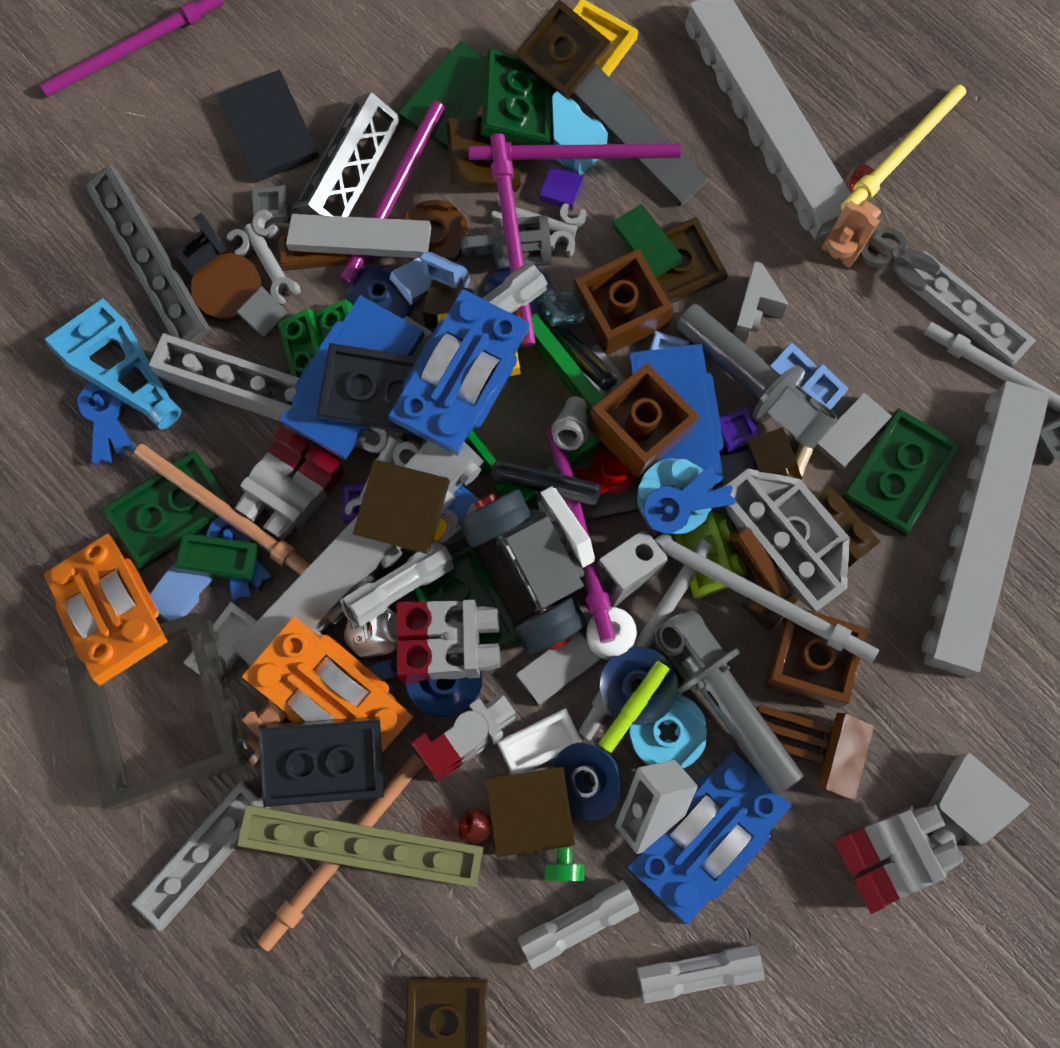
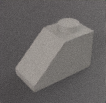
(654, 803)

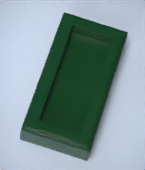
(641, 232)
(216, 557)

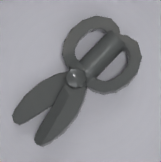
(901, 258)

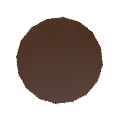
(447, 226)
(224, 286)

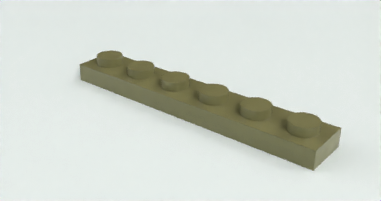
(360, 846)

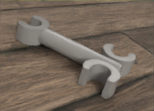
(562, 230)
(253, 239)
(392, 449)

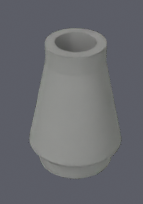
(571, 425)

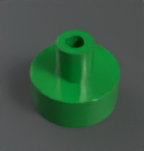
(564, 869)

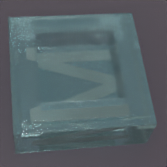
(561, 308)

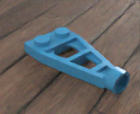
(92, 331)

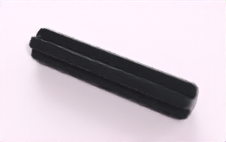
(584, 357)
(540, 480)

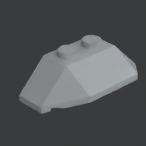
(795, 533)

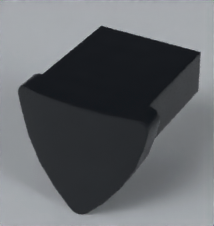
(200, 248)

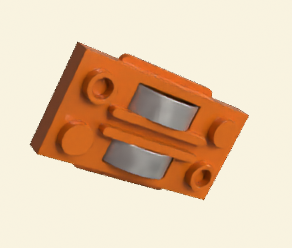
(105, 609)
(322, 681)

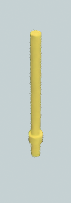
(870, 184)

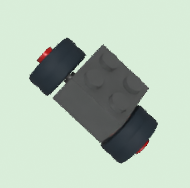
(539, 565)

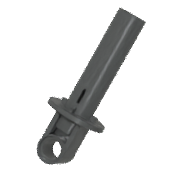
(777, 393)
(703, 664)

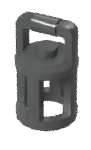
(496, 246)

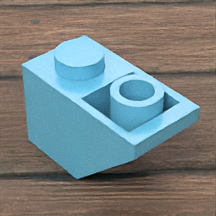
(575, 128)

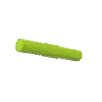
(634, 706)

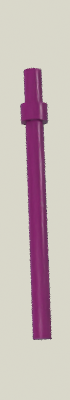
(189, 13)
(587, 151)
(503, 173)
(397, 183)
(597, 600)

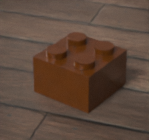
(623, 302)
(642, 420)
(810, 667)

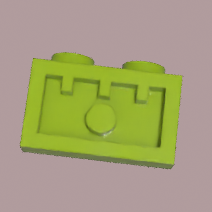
(716, 532)

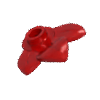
(608, 473)

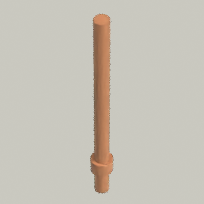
(280, 552)
(291, 911)

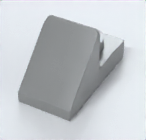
(760, 298)

